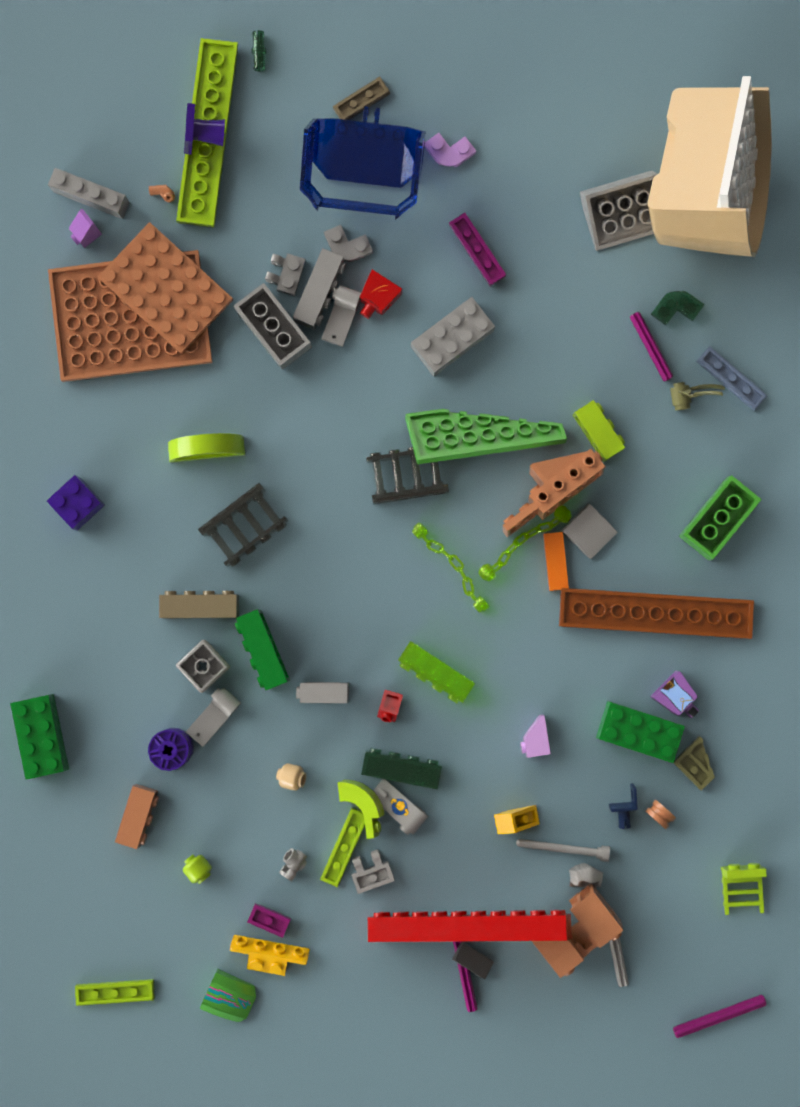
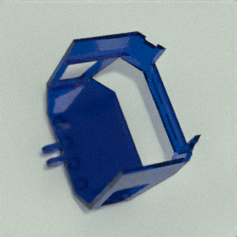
(365, 155)

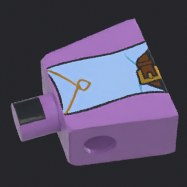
(676, 695)

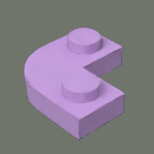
(447, 155)

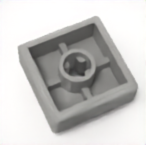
(215, 666)

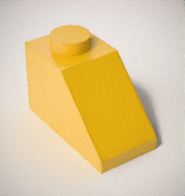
(516, 820)

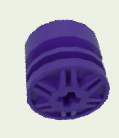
(182, 746)

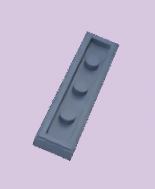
(731, 378)

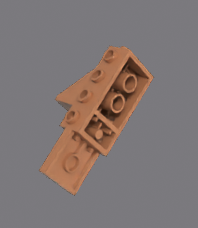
(557, 484)

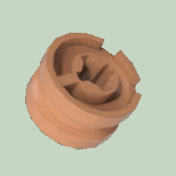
(660, 814)

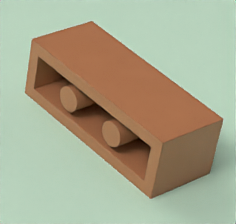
(137, 816)

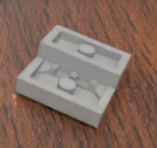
(589, 531)

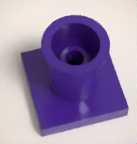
(202, 130)

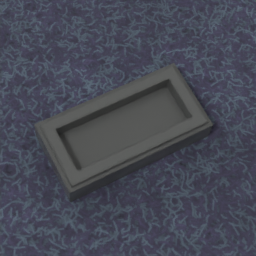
(472, 960)

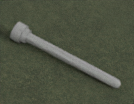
(601, 853)

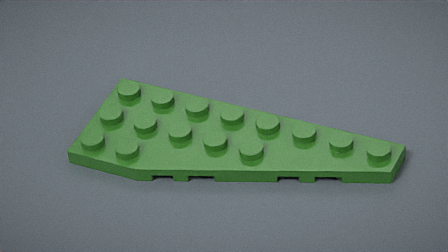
(451, 435)

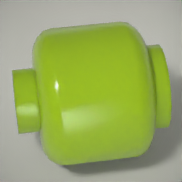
(197, 868)

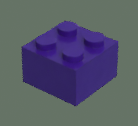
(75, 502)

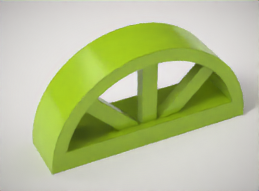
(205, 447)

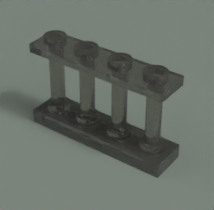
(400, 492)
(225, 517)

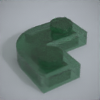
(677, 301)

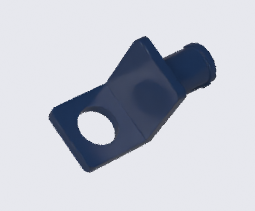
(624, 808)

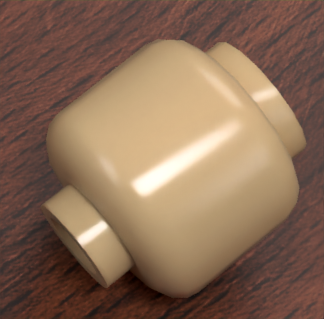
(291, 777)

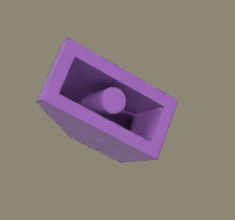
(84, 229)

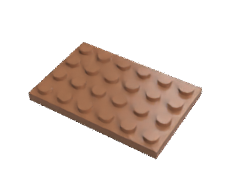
(165, 288)

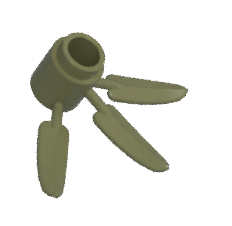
(682, 395)

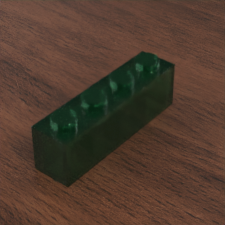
(401, 769)

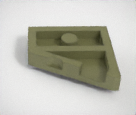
(695, 764)

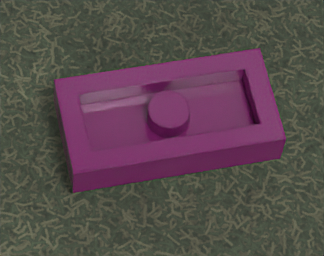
(269, 920)

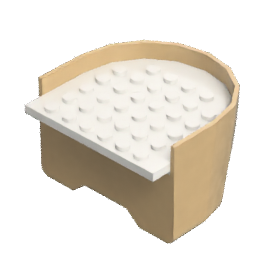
(714, 170)

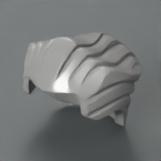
(583, 875)

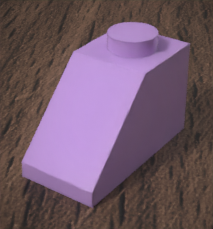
(536, 739)

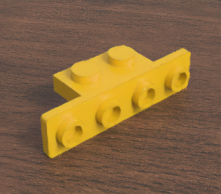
(269, 955)

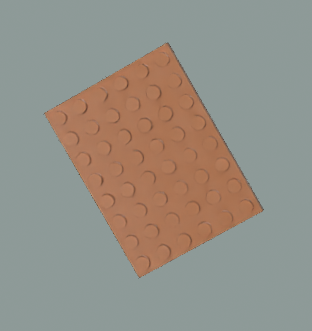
(103, 335)

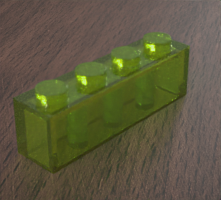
(435, 671)

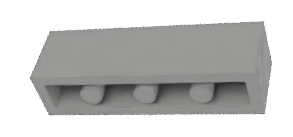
(88, 193)
(318, 289)

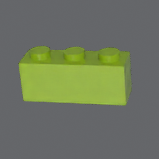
(599, 430)

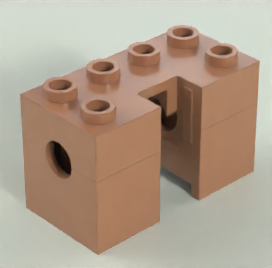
(595, 928)

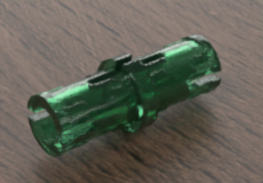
(258, 51)

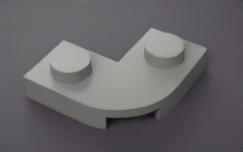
(351, 250)

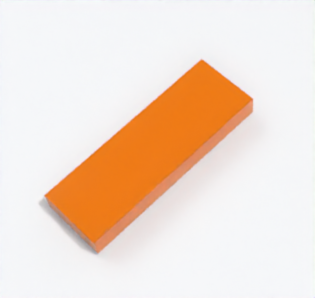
(555, 561)

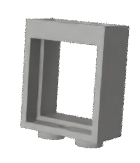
(323, 692)

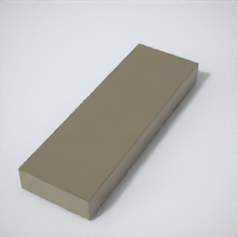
(365, 96)

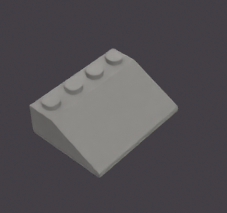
(618, 210)

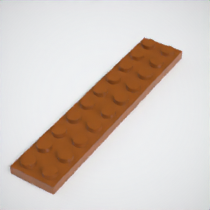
(656, 613)

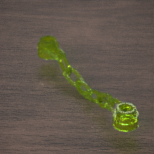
(487, 571)
(480, 603)

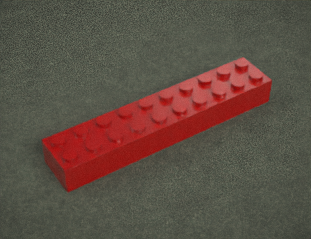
(473, 927)

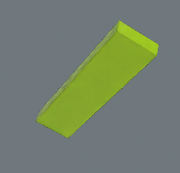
(344, 848)
(114, 992)

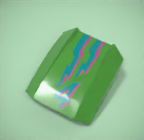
(229, 997)

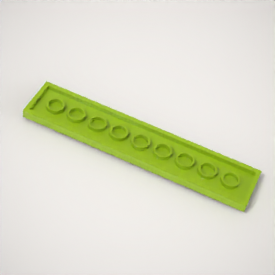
(212, 102)

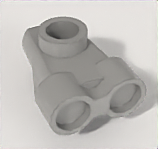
(294, 861)

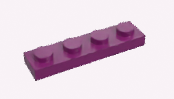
(477, 249)

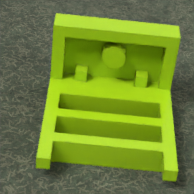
(743, 873)

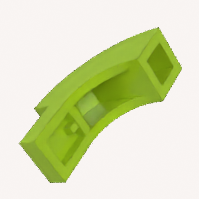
(366, 800)

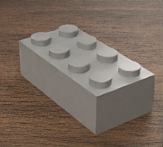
(272, 326)
(452, 336)

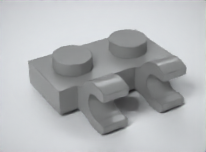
(290, 274)
(371, 877)

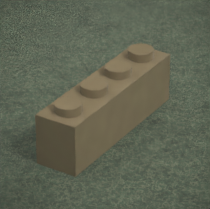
(199, 606)

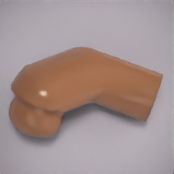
(162, 190)

